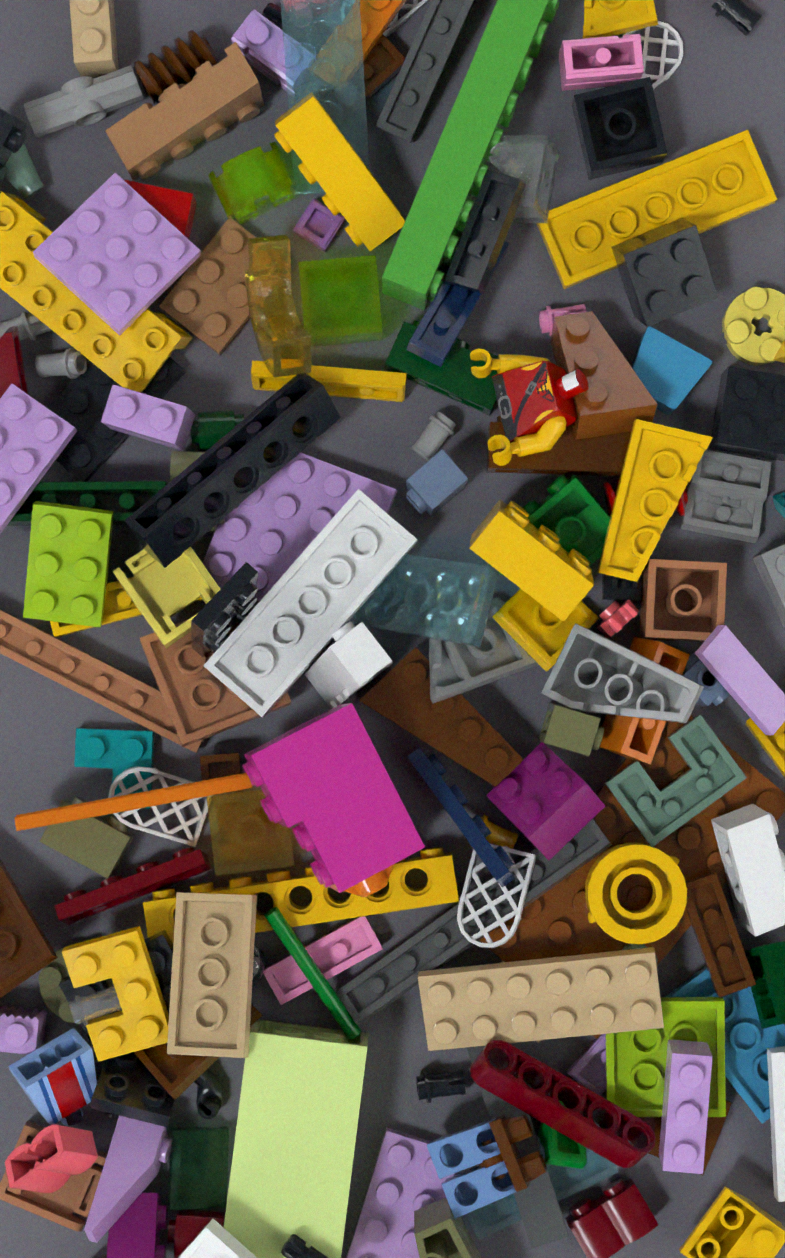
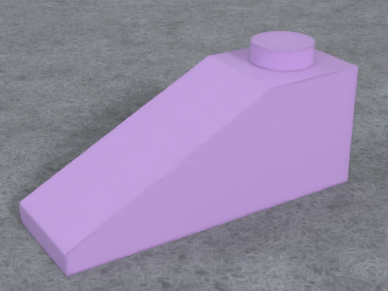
(128, 1169)

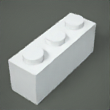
(753, 867)

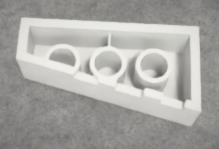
(348, 664)

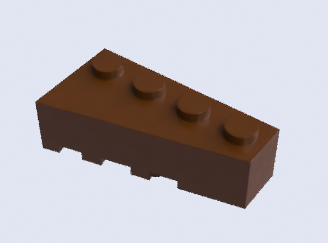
(447, 725)

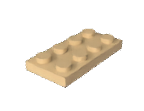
(212, 975)

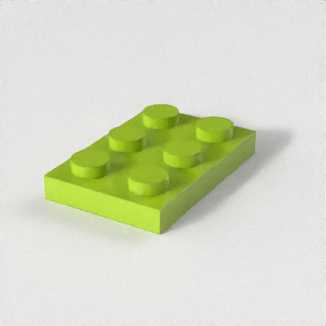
(68, 564)

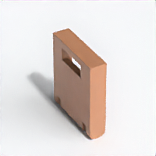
(58, 1206)

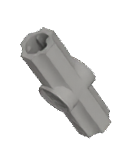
(83, 101)

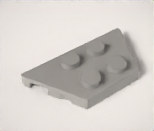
(465, 667)

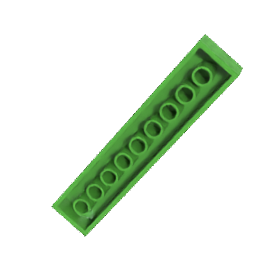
(464, 147)

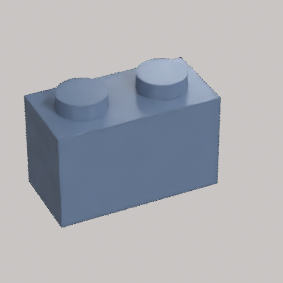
(435, 484)

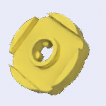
(740, 333)

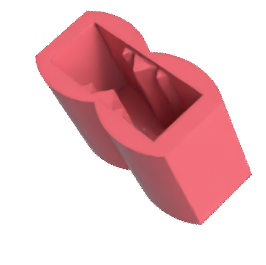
(51, 1159)

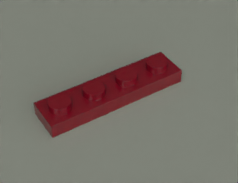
(118, 891)

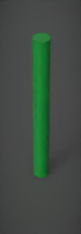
(312, 972)

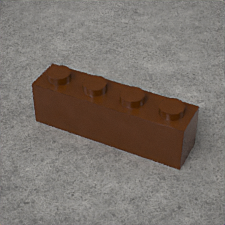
(568, 456)

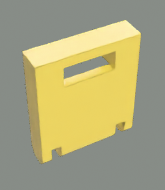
(166, 591)

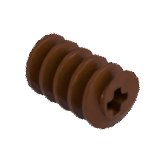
(174, 65)

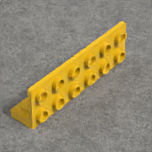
(126, 358)

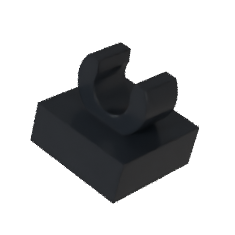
(621, 589)

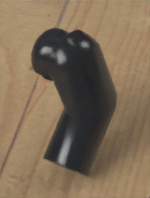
(208, 1095)

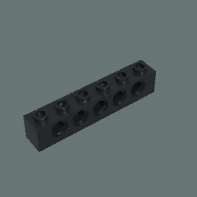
(233, 468)

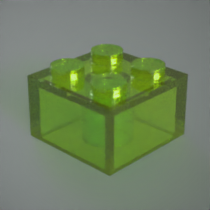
(341, 300)

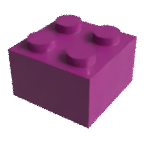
(546, 800)

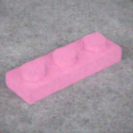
(331, 954)

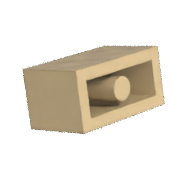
(94, 37)

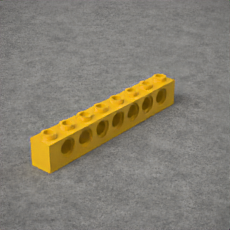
(438, 890)

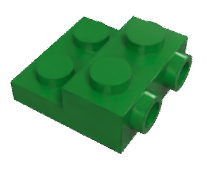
(572, 516)

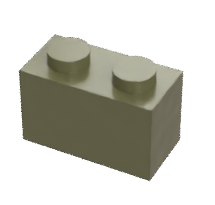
(571, 730)
(90, 841)

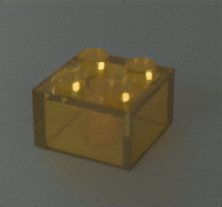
(245, 837)

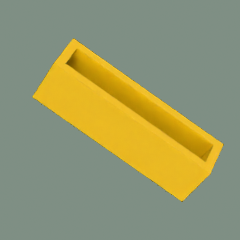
(339, 171)

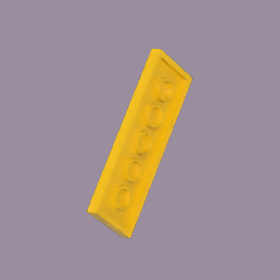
(701, 187)

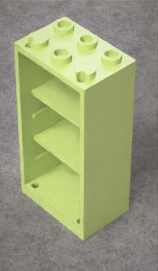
(295, 1137)

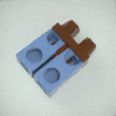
(499, 1163)

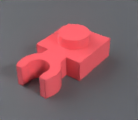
(615, 617)

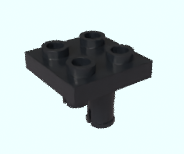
(132, 1092)

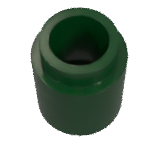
(213, 426)

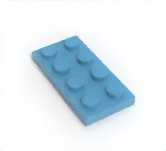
(744, 1041)

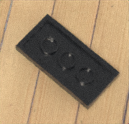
(83, 407)

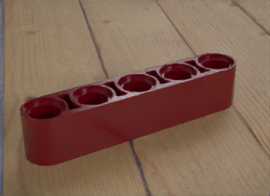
(580, 1102)

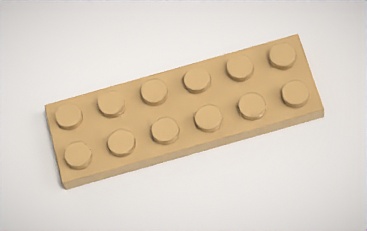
(541, 999)

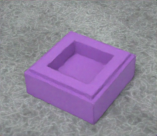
(319, 225)

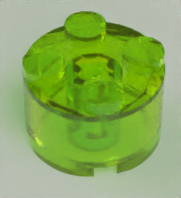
(253, 182)

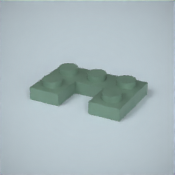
(708, 779)

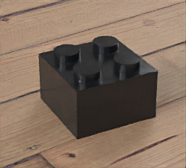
(619, 128)
(665, 272)
(750, 414)

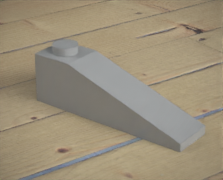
(614, 680)

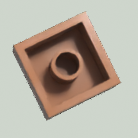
(682, 599)

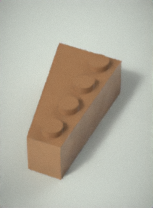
(187, 115)

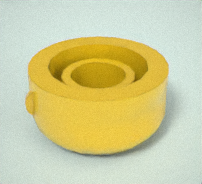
(662, 911)

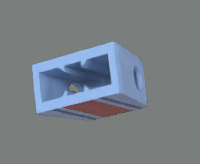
(58, 1077)

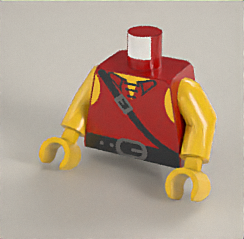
(532, 402)

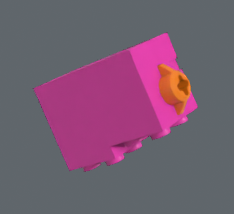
(339, 797)

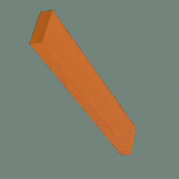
(132, 801)

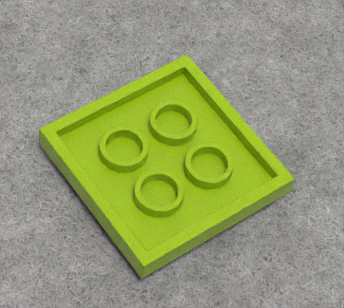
(639, 1057)

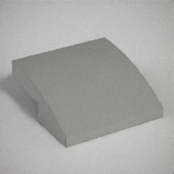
(727, 496)

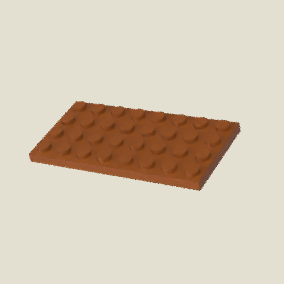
(559, 918)

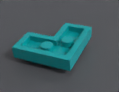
(116, 750)

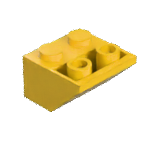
(734, 1230)

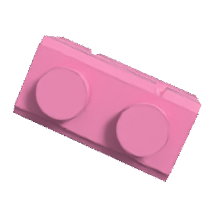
(600, 61)

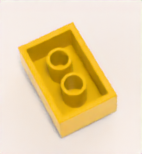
(532, 559)

